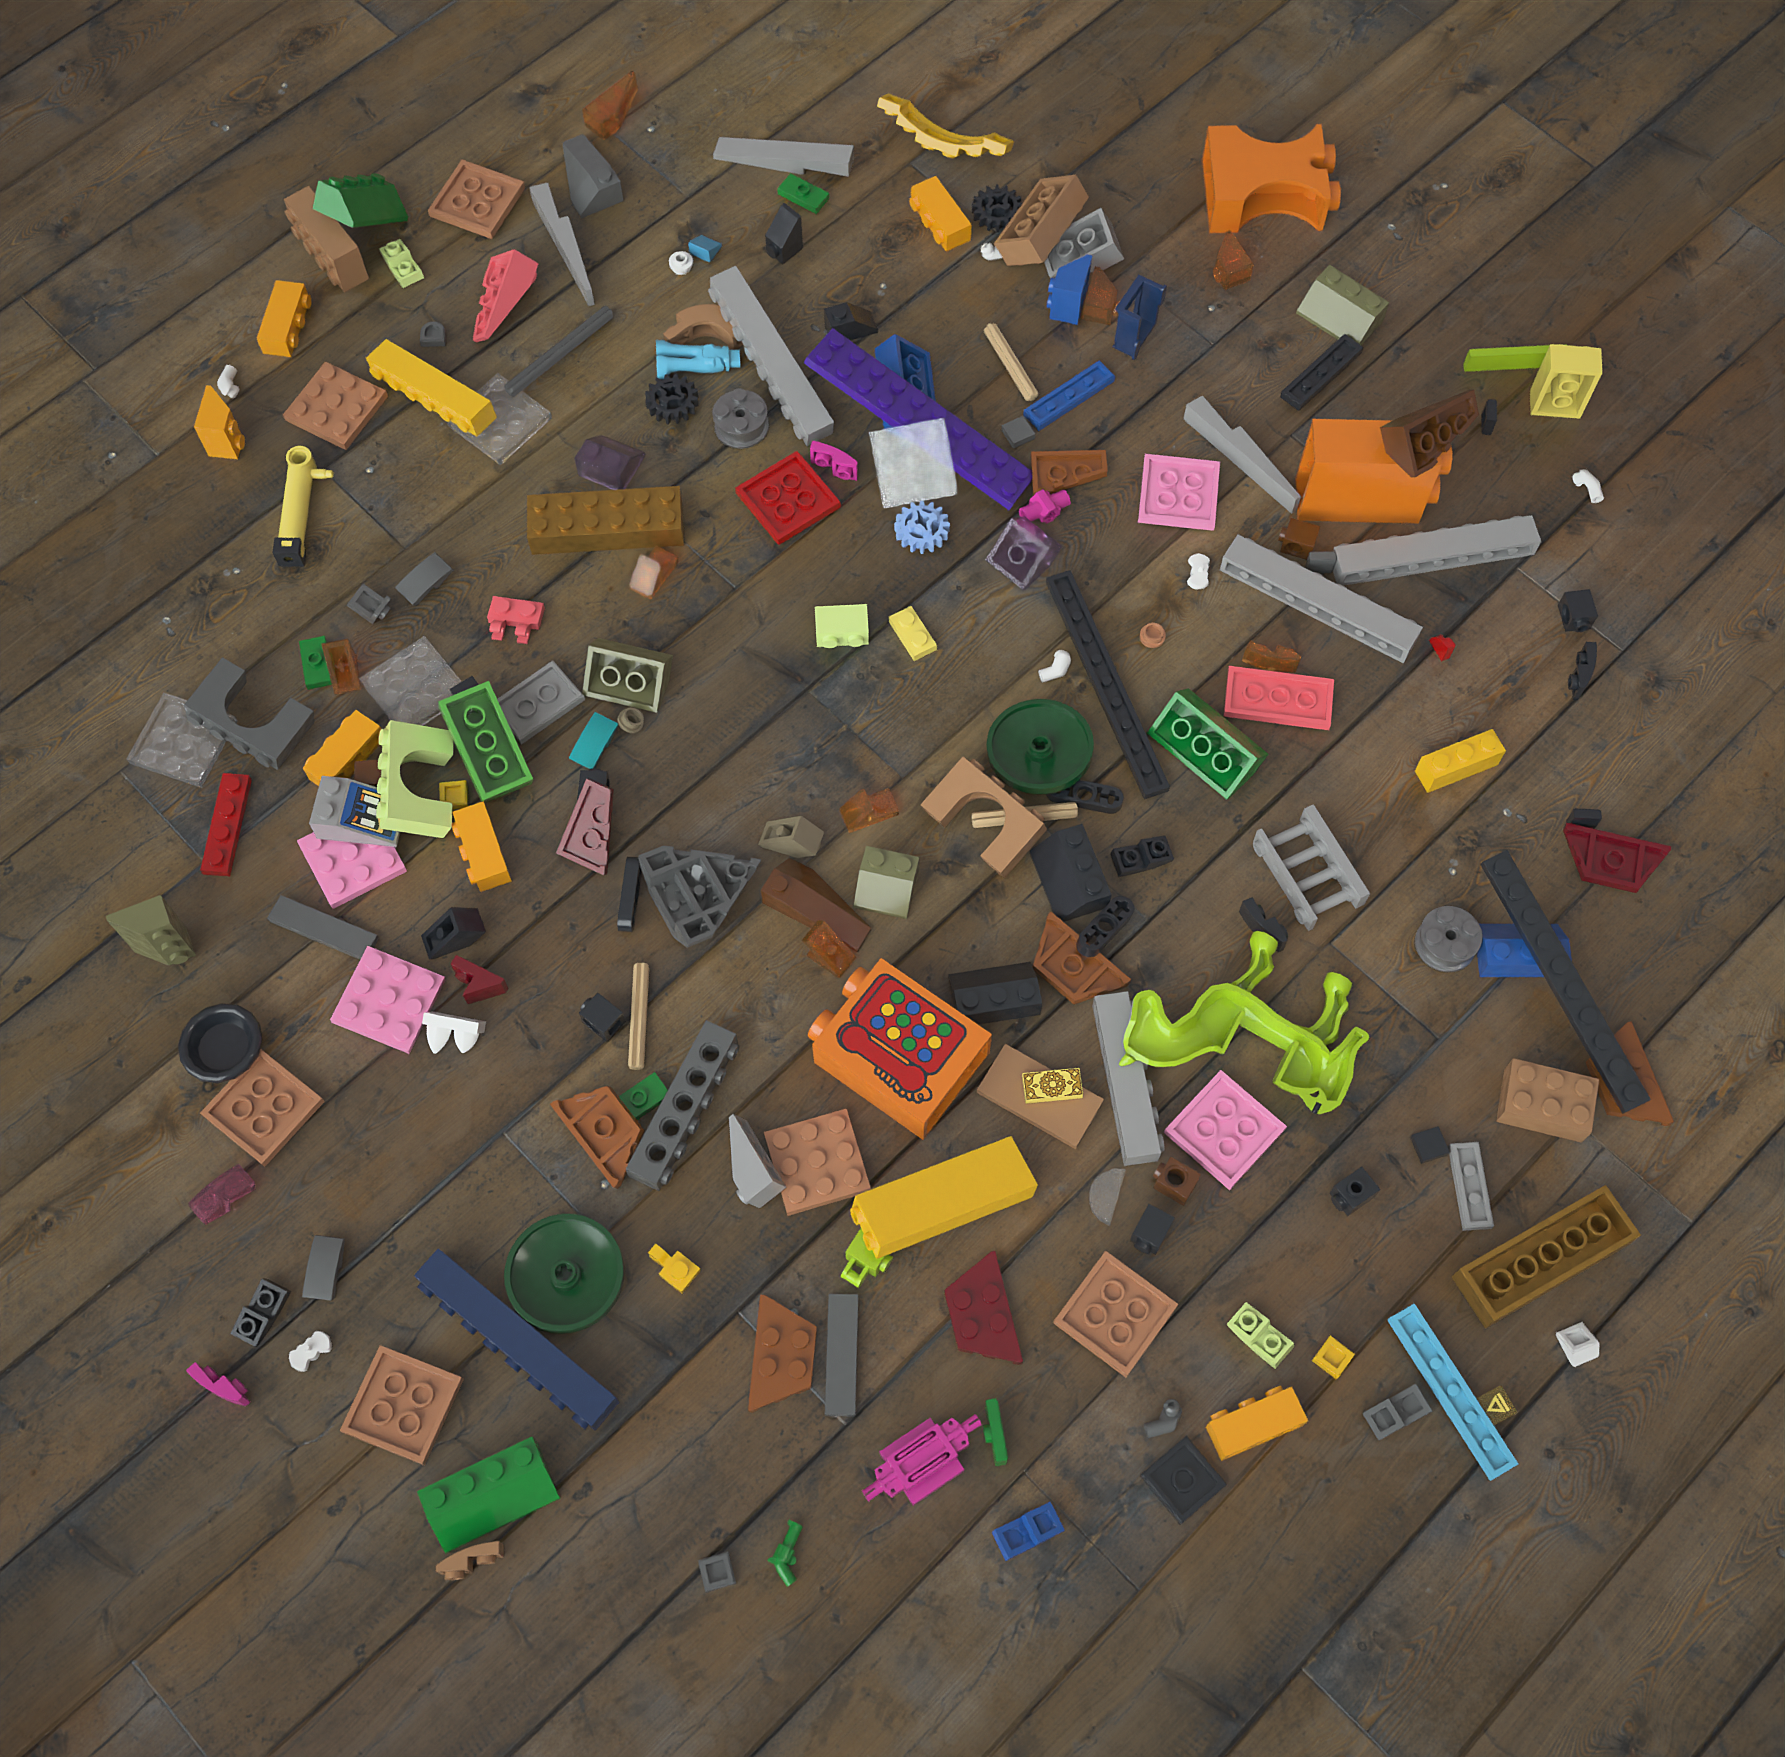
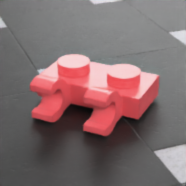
(517, 613)

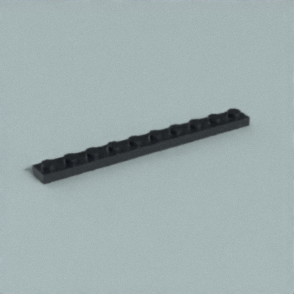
(1107, 685)
(1565, 982)

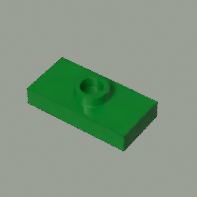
(803, 193)
(314, 663)
(644, 1096)
(994, 1432)

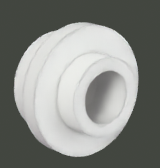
(681, 262)

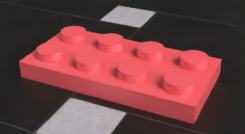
(1279, 698)

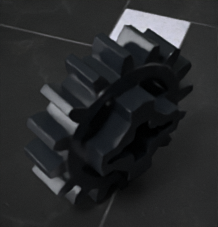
(997, 207)
(671, 399)

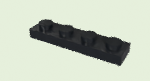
(1321, 372)

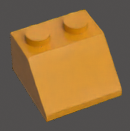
(218, 427)

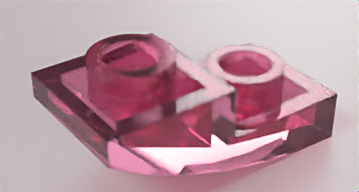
(216, 1197)

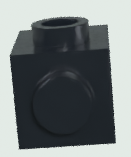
(1354, 1191)

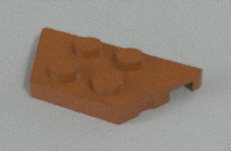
(1071, 972)
(1653, 1110)
(603, 1129)
(781, 1355)

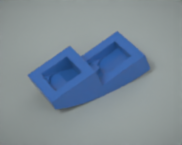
(1028, 1531)

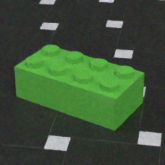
(485, 742)

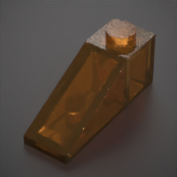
(609, 109)

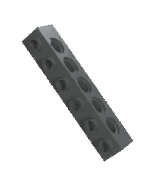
(709, 1040)

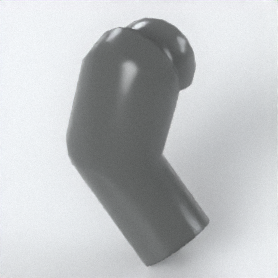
(1167, 1421)

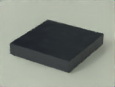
(1183, 1480)

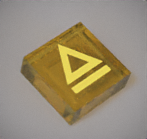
(1497, 1405)

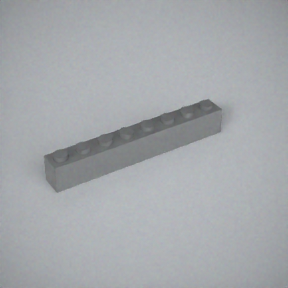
(771, 356)
(1435, 550)
(1321, 598)

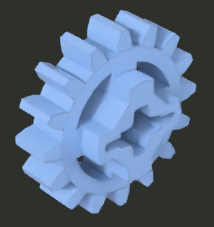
(921, 527)

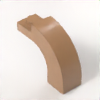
(700, 322)

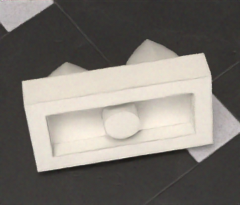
(440, 1026)

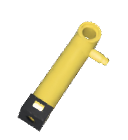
(302, 469)

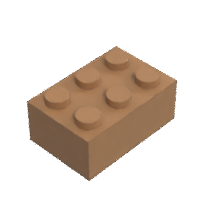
(1547, 1100)

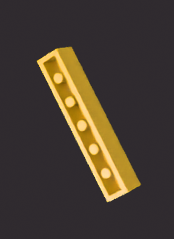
(431, 388)

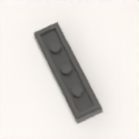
(321, 927)
(841, 1355)

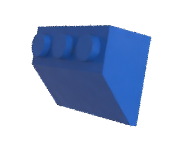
(1506, 954)

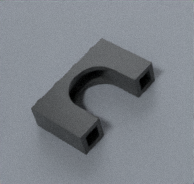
(268, 743)

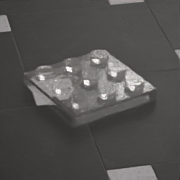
(515, 422)
(913, 462)
(411, 683)
(175, 745)

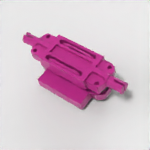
(922, 1460)

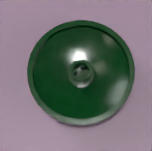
(1040, 746)
(564, 1273)

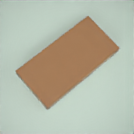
(1061, 1119)

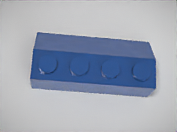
(908, 362)

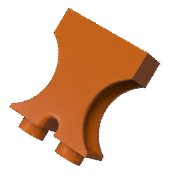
(1263, 178)

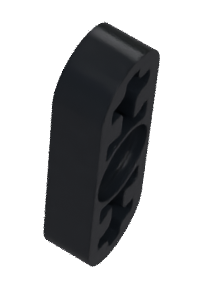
(1101, 806)
(629, 895)
(1103, 936)

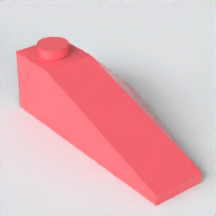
(505, 283)

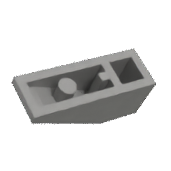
(751, 1166)

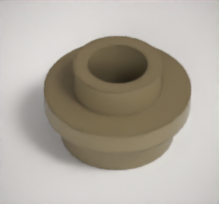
(631, 720)

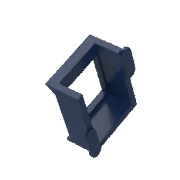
(1137, 325)

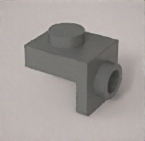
(369, 604)

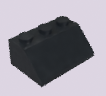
(1070, 874)
(997, 993)

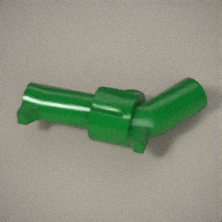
(785, 1554)

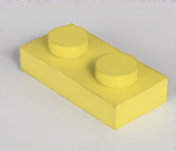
(912, 633)

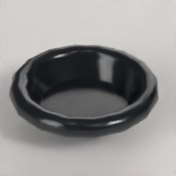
(220, 1043)

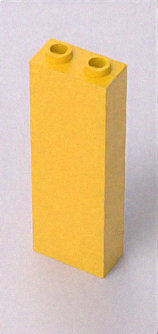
(943, 1197)

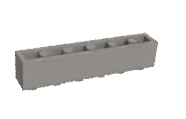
(1127, 1084)

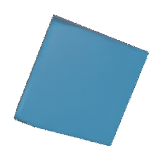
(704, 248)

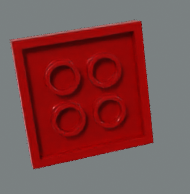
(787, 497)

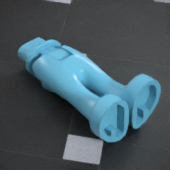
(703, 359)

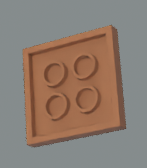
(476, 199)
(335, 405)
(262, 1108)
(817, 1161)
(1115, 1314)
(402, 1405)

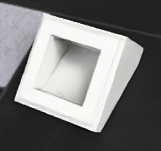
(1578, 1344)

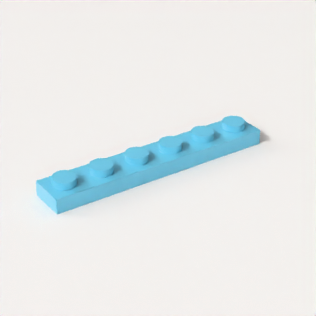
(1452, 1392)

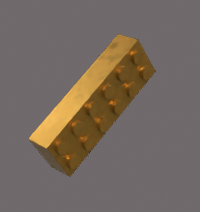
(605, 520)
(1545, 1256)

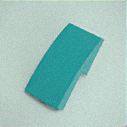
(593, 741)

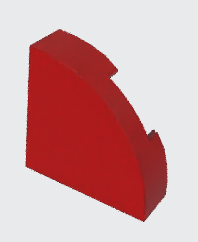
(1442, 646)

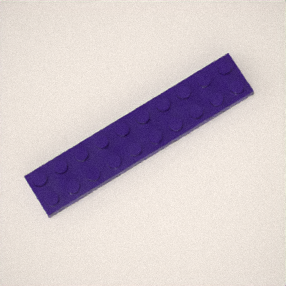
(903, 404)

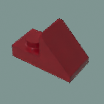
(481, 982)

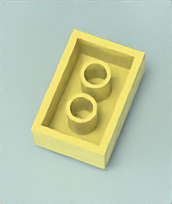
(1565, 381)

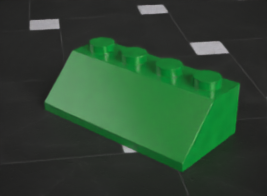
(359, 200)
(1207, 743)
(488, 1495)

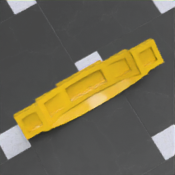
(935, 137)

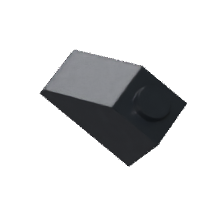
(784, 235)
(849, 321)
(453, 931)

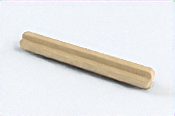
(1011, 362)
(1049, 812)
(638, 1016)

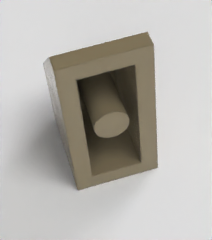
(792, 837)

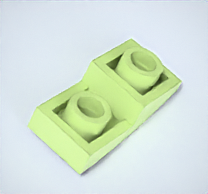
(401, 263)
(1260, 1336)

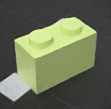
(841, 625)

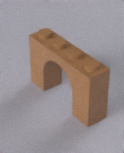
(968, 783)

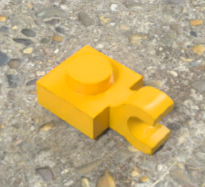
(676, 1270)

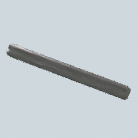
(558, 351)

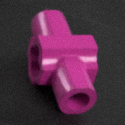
(1045, 506)

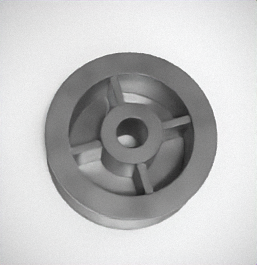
(740, 419)
(1448, 939)

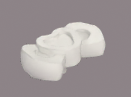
(1199, 572)
(310, 1350)

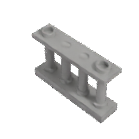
(1324, 846)

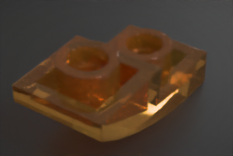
(1281, 660)

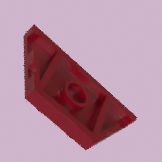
(1613, 858)
(982, 1312)

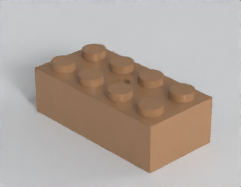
(1041, 220)
(325, 240)

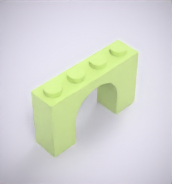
(399, 807)

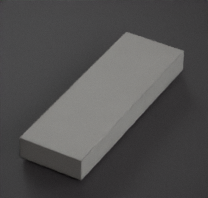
(1470, 1186)

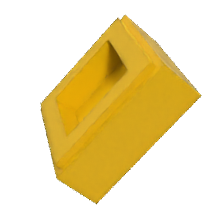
(455, 793)
(1333, 1357)

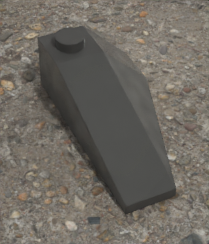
(590, 177)

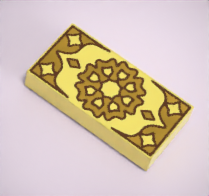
(1052, 1085)

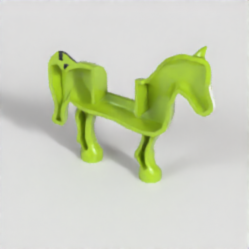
(1223, 1007)

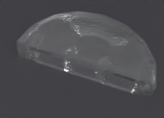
(1104, 1194)

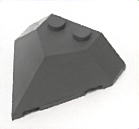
(694, 889)

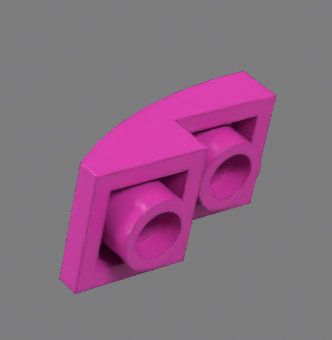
(842, 464)
(224, 1387)

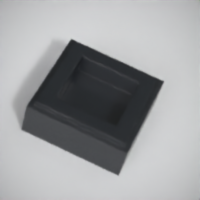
(1489, 417)
(1585, 817)
(1429, 1145)

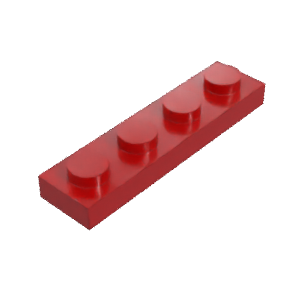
(226, 824)

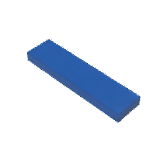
(1069, 395)

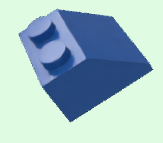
(1069, 290)

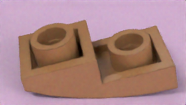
(462, 1562)

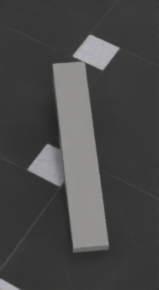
(787, 155)
(563, 237)
(1241, 451)

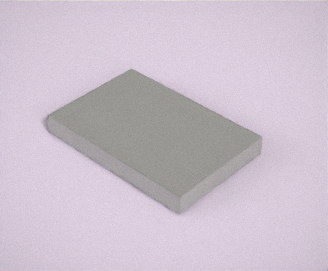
(539, 701)

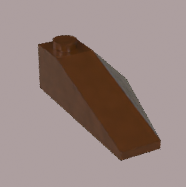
(1424, 434)
(808, 898)

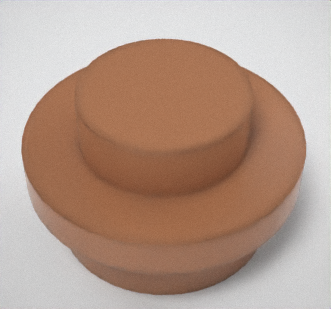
(1152, 635)

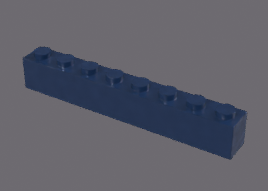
(516, 1339)

